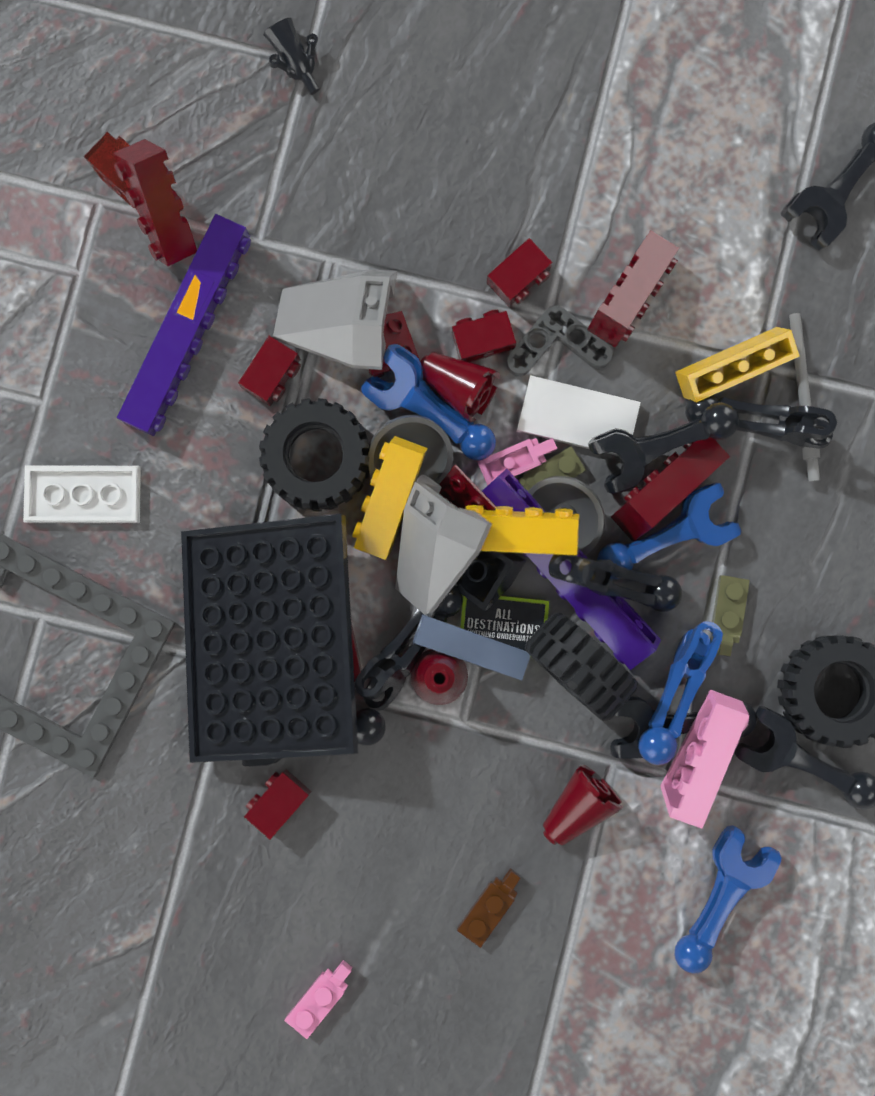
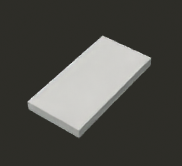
(573, 413)
(82, 494)

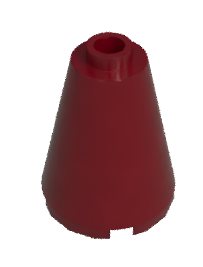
(460, 383)
(423, 677)
(580, 807)

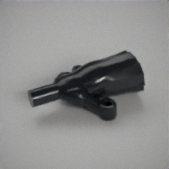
(296, 61)

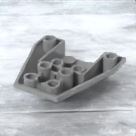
(338, 317)
(435, 545)

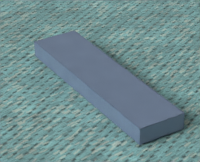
(471, 647)

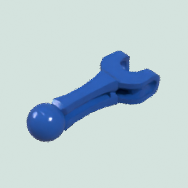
(414, 394)
(690, 524)
(690, 661)
(732, 882)

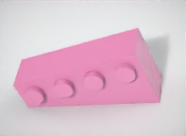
(704, 758)

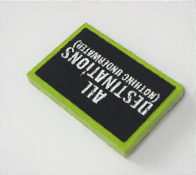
(507, 620)

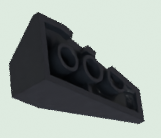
(489, 577)

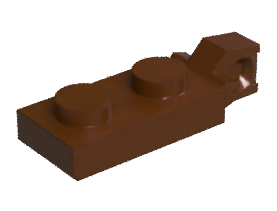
(489, 908)

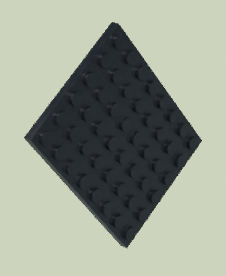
(269, 640)

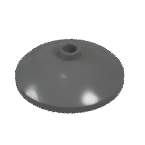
(421, 432)
(573, 494)

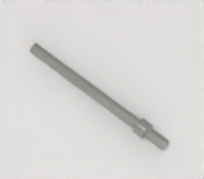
(811, 455)

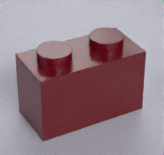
(519, 273)
(483, 336)
(270, 371)
(277, 804)

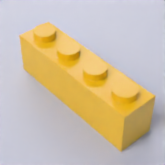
(737, 364)
(390, 494)
(530, 530)

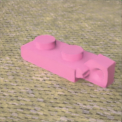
(516, 459)
(319, 1000)

